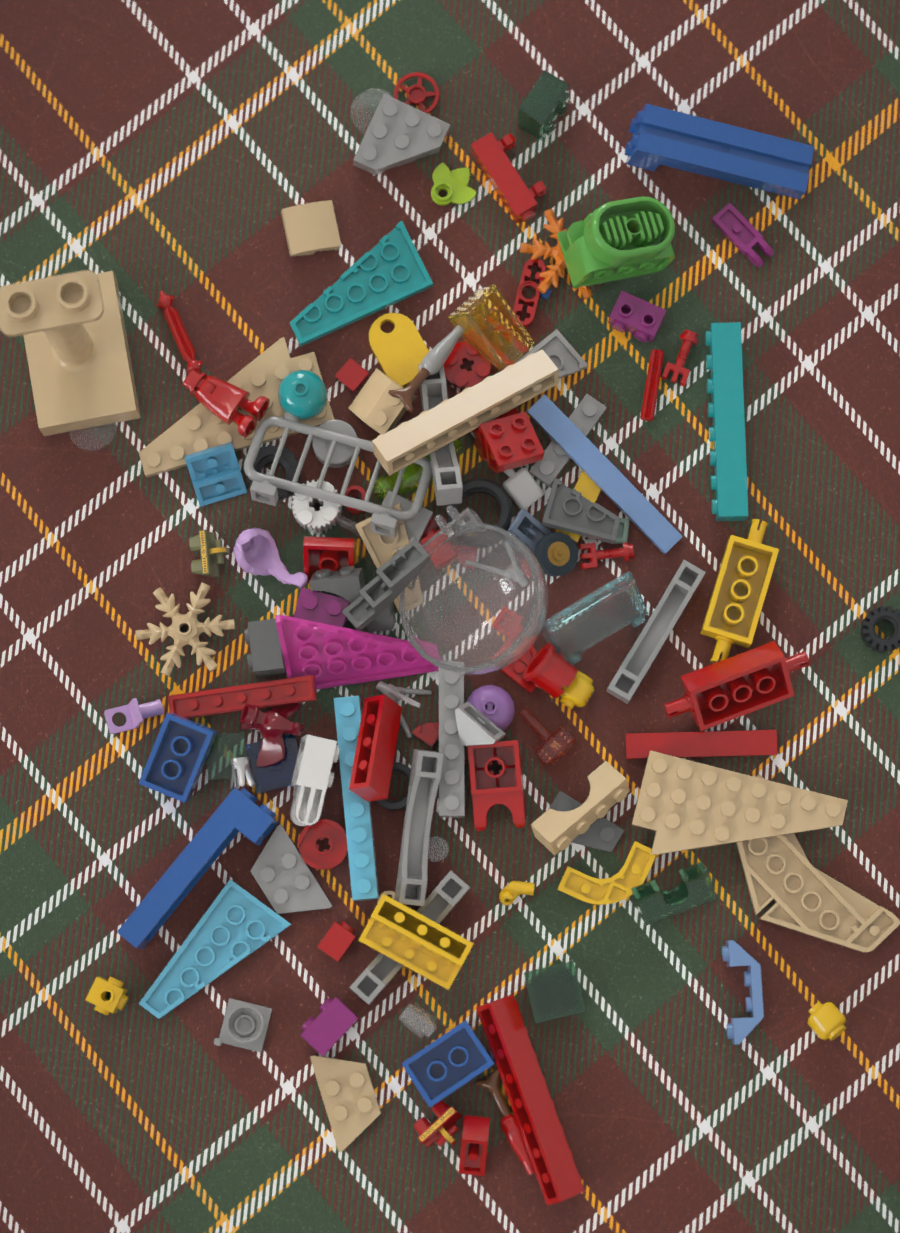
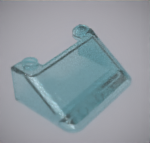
(595, 617)

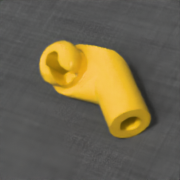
(513, 890)

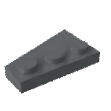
(578, 515)
(600, 835)

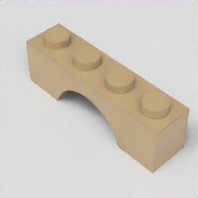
(559, 828)

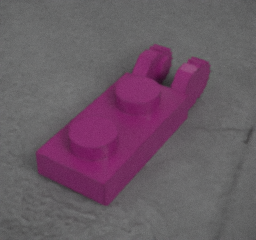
(741, 233)

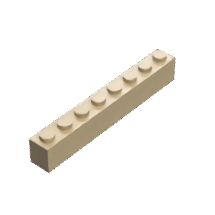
(465, 412)

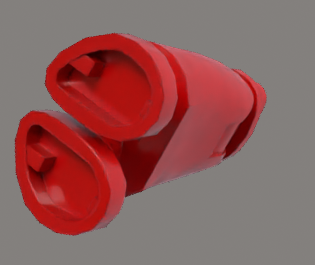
(225, 400)

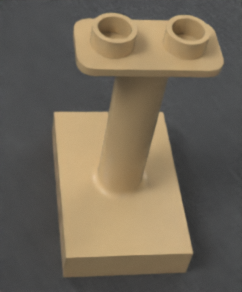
(73, 349)

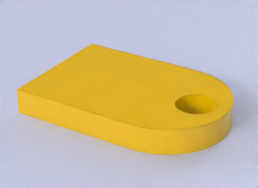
(398, 350)

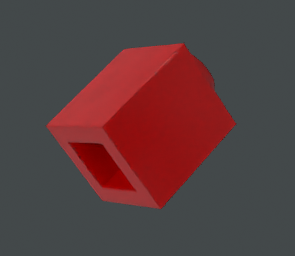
(337, 940)

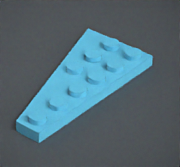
(222, 938)

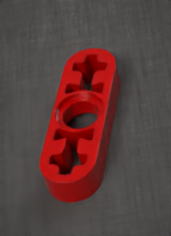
(526, 274)

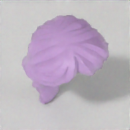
(258, 555)

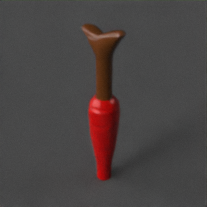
(508, 1120)

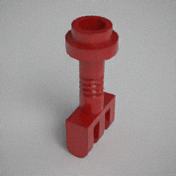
(688, 338)
(594, 555)

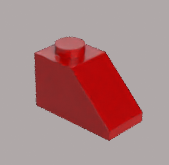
(474, 1145)

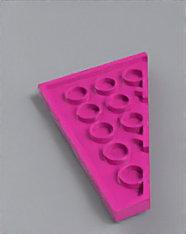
(344, 655)

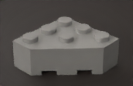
(398, 136)

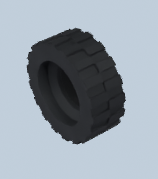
(287, 459)

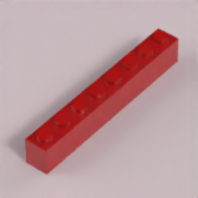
(530, 1100)

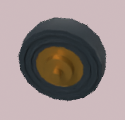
(556, 553)

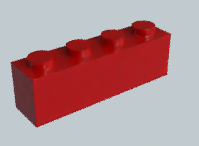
(375, 748)

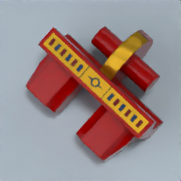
(441, 1129)

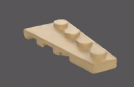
(383, 547)

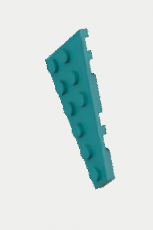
(372, 283)

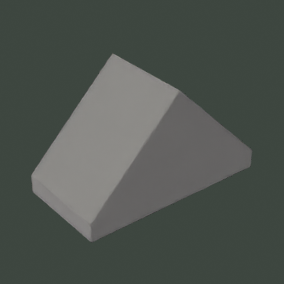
(475, 727)

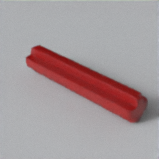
(652, 385)

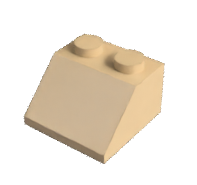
(375, 404)

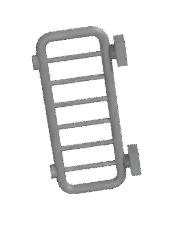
(265, 486)

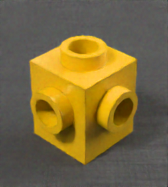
(98, 995)

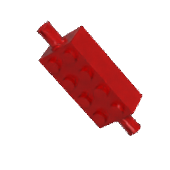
(737, 685)

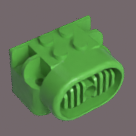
(619, 242)

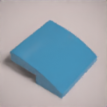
(215, 474)

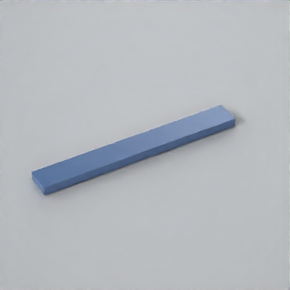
(604, 474)

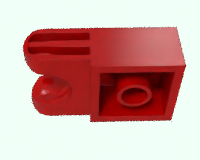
(494, 789)

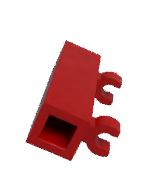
(504, 177)

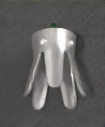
(240, 769)

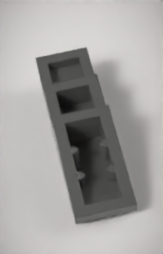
(386, 587)

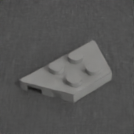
(287, 878)

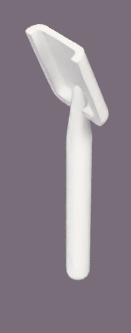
(521, 487)

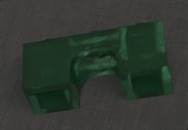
(693, 890)

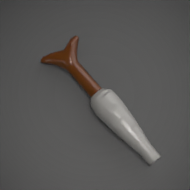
(429, 366)

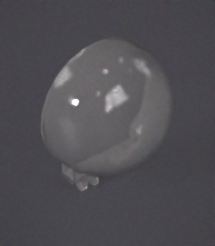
(475, 597)

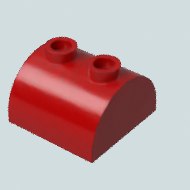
(327, 554)

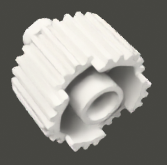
(316, 520)

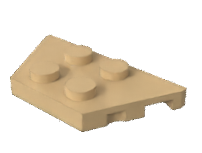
(346, 1097)

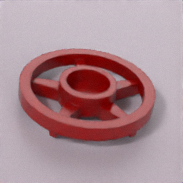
(416, 93)

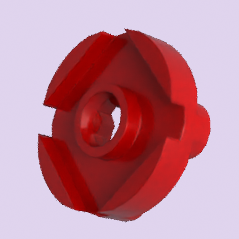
(461, 377)
(319, 831)

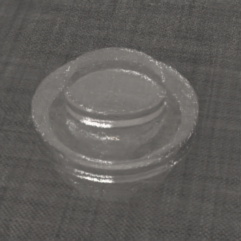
(437, 849)

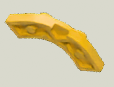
(610, 889)

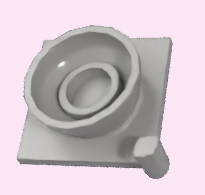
(244, 1025)

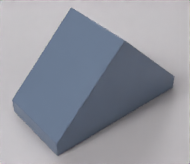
(527, 529)

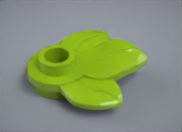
(454, 183)

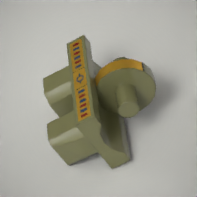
(211, 553)

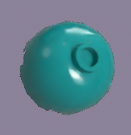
(302, 394)

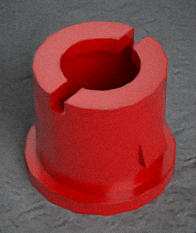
(550, 671)

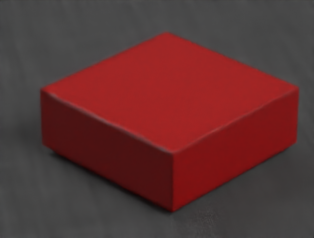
(351, 375)

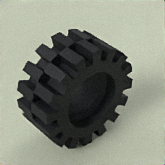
(870, 635)

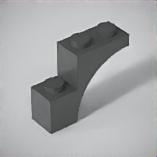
(347, 584)

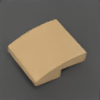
(311, 228)

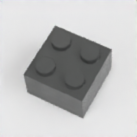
(266, 651)

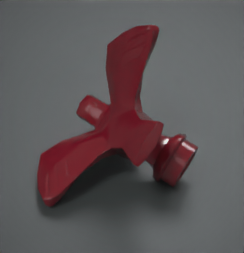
(272, 726)

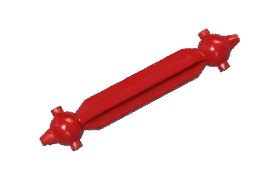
(179, 332)

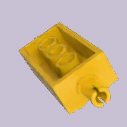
(739, 591)

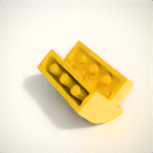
(415, 942)

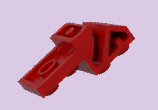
(508, 441)

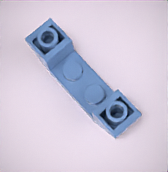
(741, 1027)

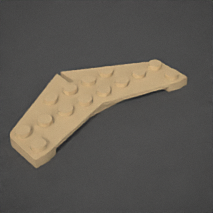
(809, 898)

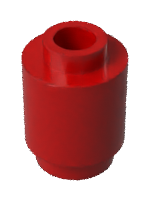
(355, 492)

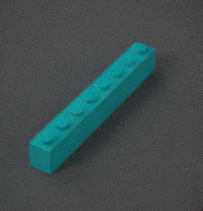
(728, 422)

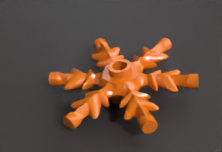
(539, 250)

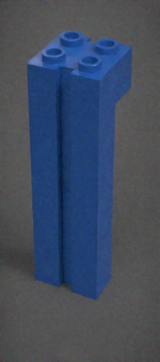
(718, 151)
(235, 814)

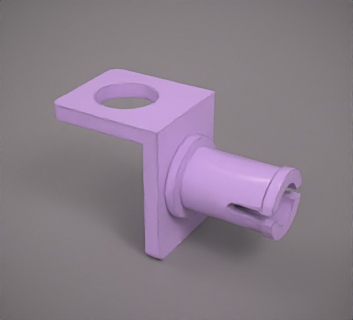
(134, 714)

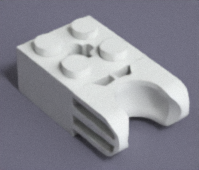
(312, 778)

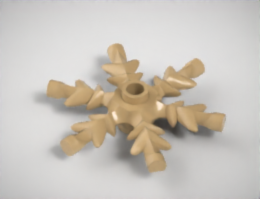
(191, 636)

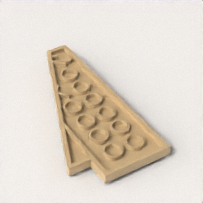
(204, 430)
(711, 806)

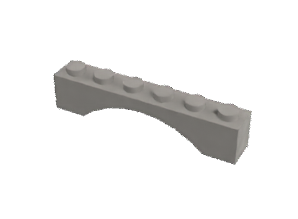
(443, 461)
(655, 631)
(452, 773)
(421, 797)
(435, 908)

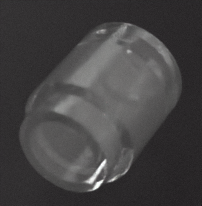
(418, 1021)

